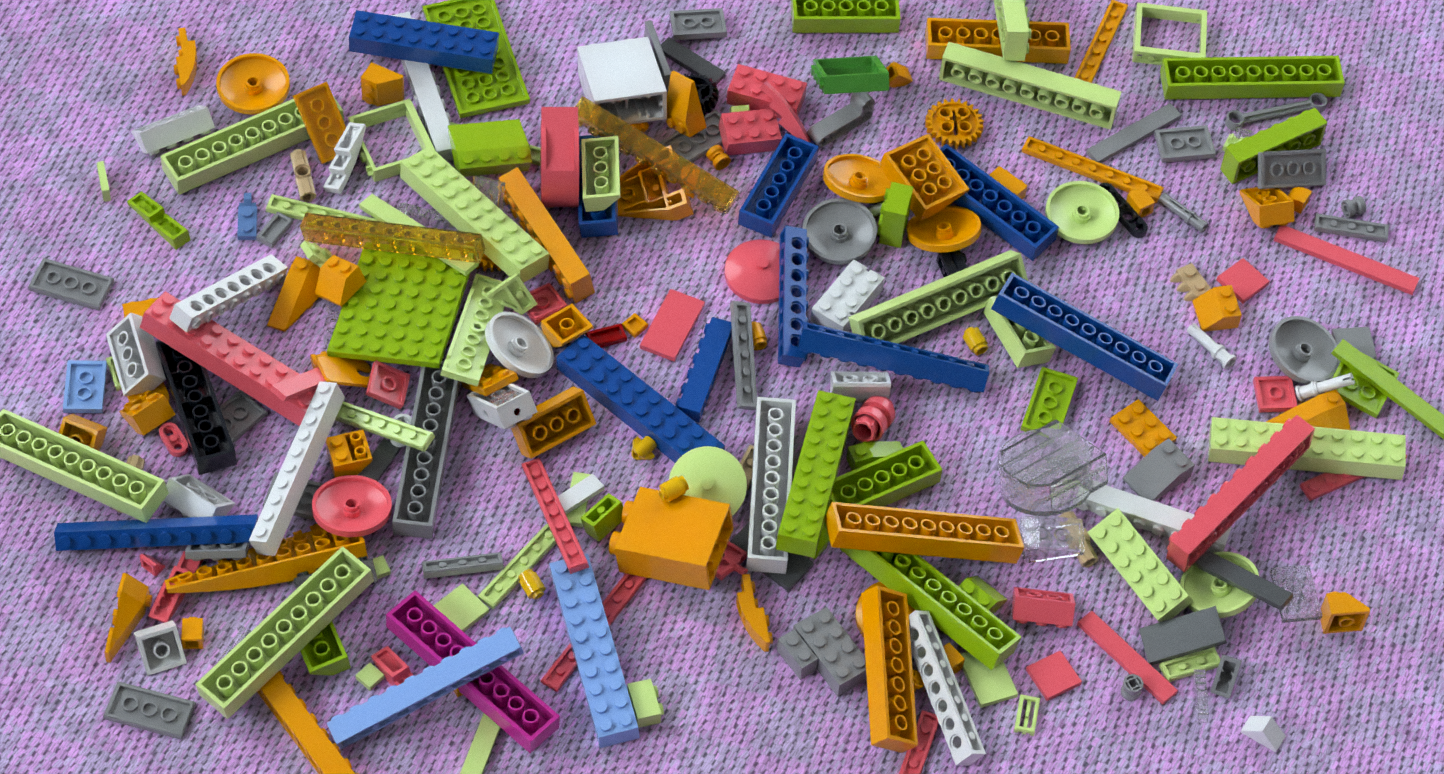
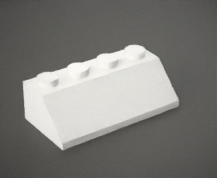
(174, 129)
(135, 356)

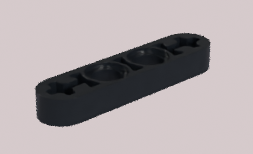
(1125, 208)

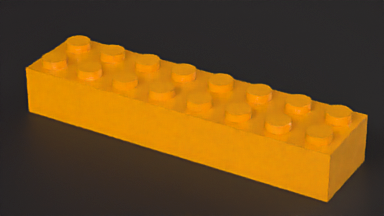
(1047, 44)
(543, 229)
(889, 669)

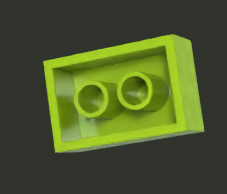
(894, 214)

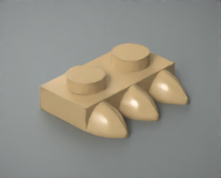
(1191, 281)

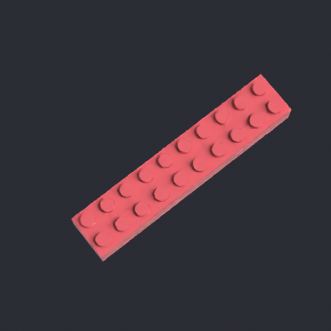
(226, 357)
(1239, 493)

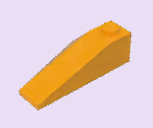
(132, 605)

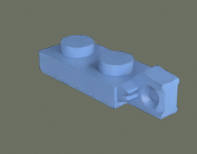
(247, 219)

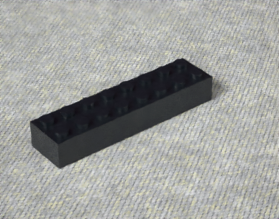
(197, 411)

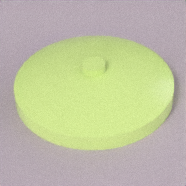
(1082, 212)
(712, 476)
(1210, 591)

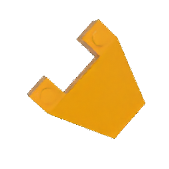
(647, 196)

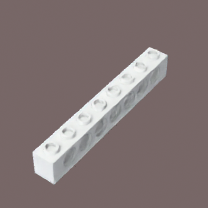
(228, 293)
(943, 690)

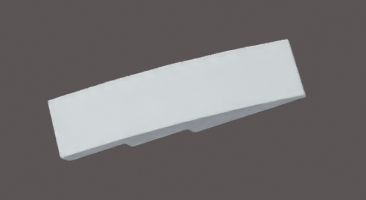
(345, 159)

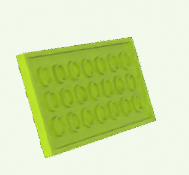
(473, 90)

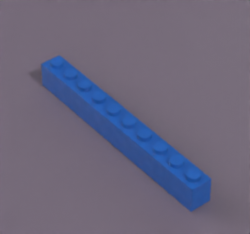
(893, 357)
(154, 532)

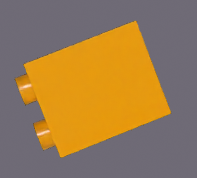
(672, 539)

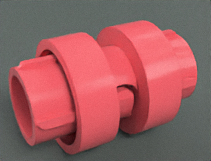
(873, 419)

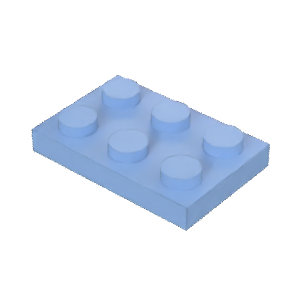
(85, 386)

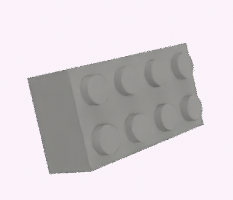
(838, 656)

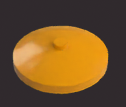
(252, 83)
(856, 178)
(945, 231)

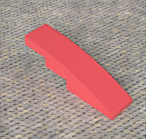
(789, 119)
(167, 603)

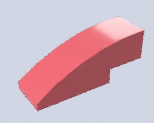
(391, 665)

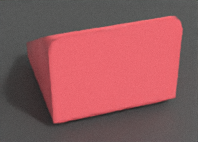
(151, 564)

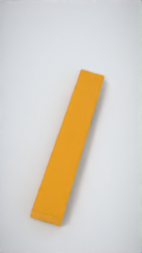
(1101, 41)
(1089, 168)

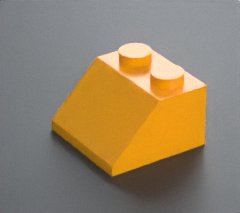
(381, 85)
(339, 280)
(1217, 309)
(565, 326)
(83, 431)
(1342, 613)

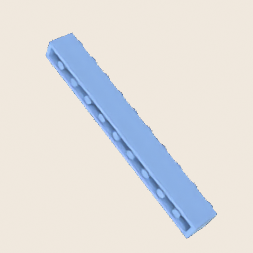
(425, 687)

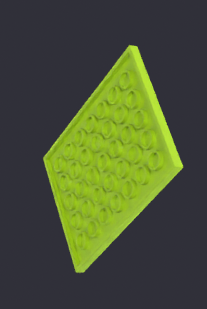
(400, 311)

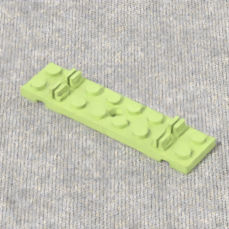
(469, 345)

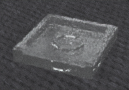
(491, 188)

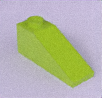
(867, 452)

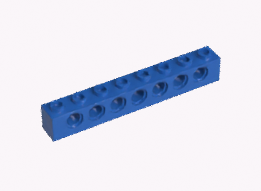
(790, 239)

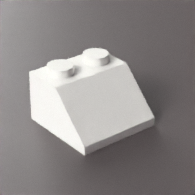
(160, 647)

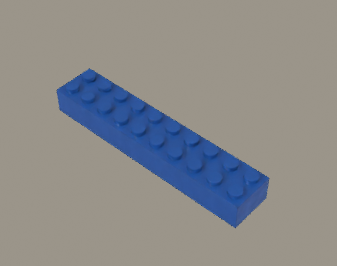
(1084, 336)
(632, 399)

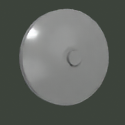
(840, 231)
(1303, 349)

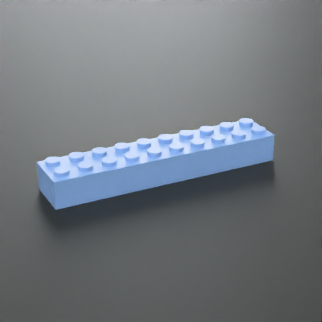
(595, 654)

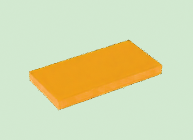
(321, 119)

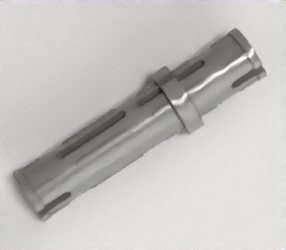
(1188, 216)

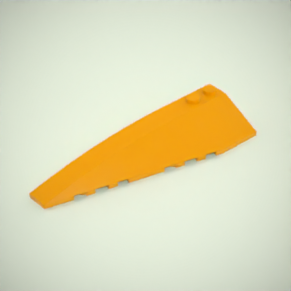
(295, 555)

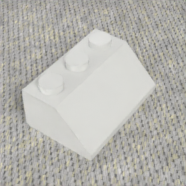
(860, 384)
(196, 498)

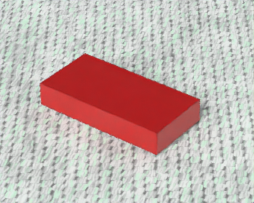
(608, 335)

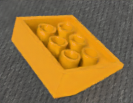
(928, 171)

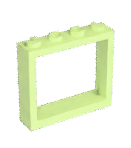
(1156, 55)
(382, 115)

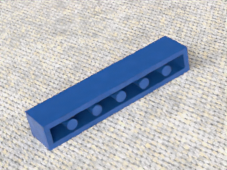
(705, 368)

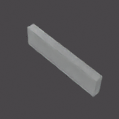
(1351, 227)
(462, 565)

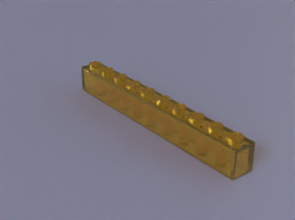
(657, 156)
(393, 237)

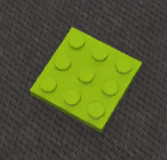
(1362, 393)

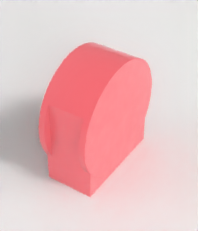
(559, 157)

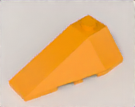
(296, 294)
(1323, 411)

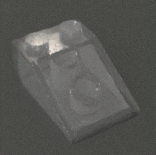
(1051, 537)

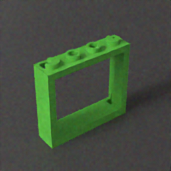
(850, 74)

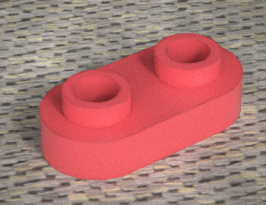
(173, 441)

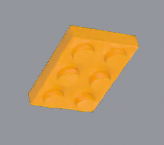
(492, 379)
(1141, 427)

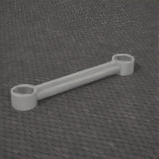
(1275, 111)

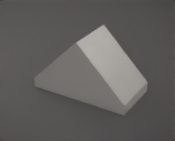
(1225, 676)

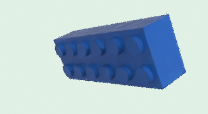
(778, 185)
(595, 222)

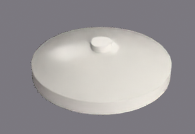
(519, 344)

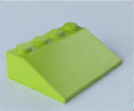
(489, 147)

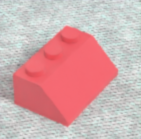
(1043, 607)

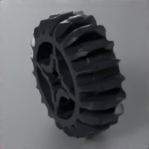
(705, 88)

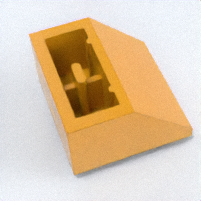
(147, 412)
(348, 453)

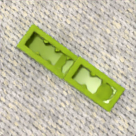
(156, 217)

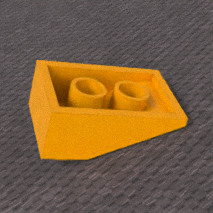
(684, 106)
(1268, 206)

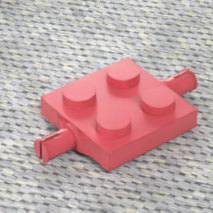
(731, 561)

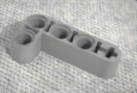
(843, 120)

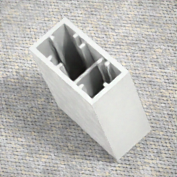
(623, 79)

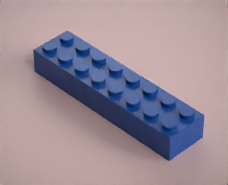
(423, 41)
(1002, 209)

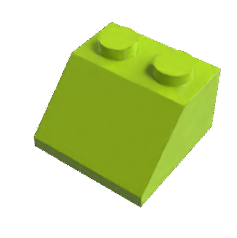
(983, 593)

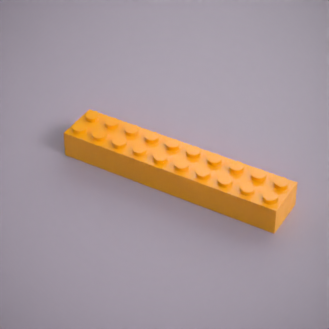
(923, 532)

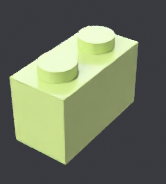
(645, 702)

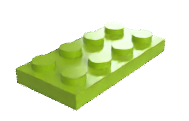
(1049, 399)

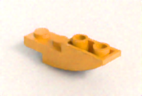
(186, 62)
(752, 616)

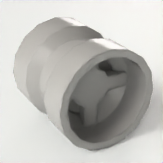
(1353, 207)
(1131, 687)

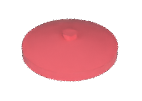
(754, 271)
(351, 506)

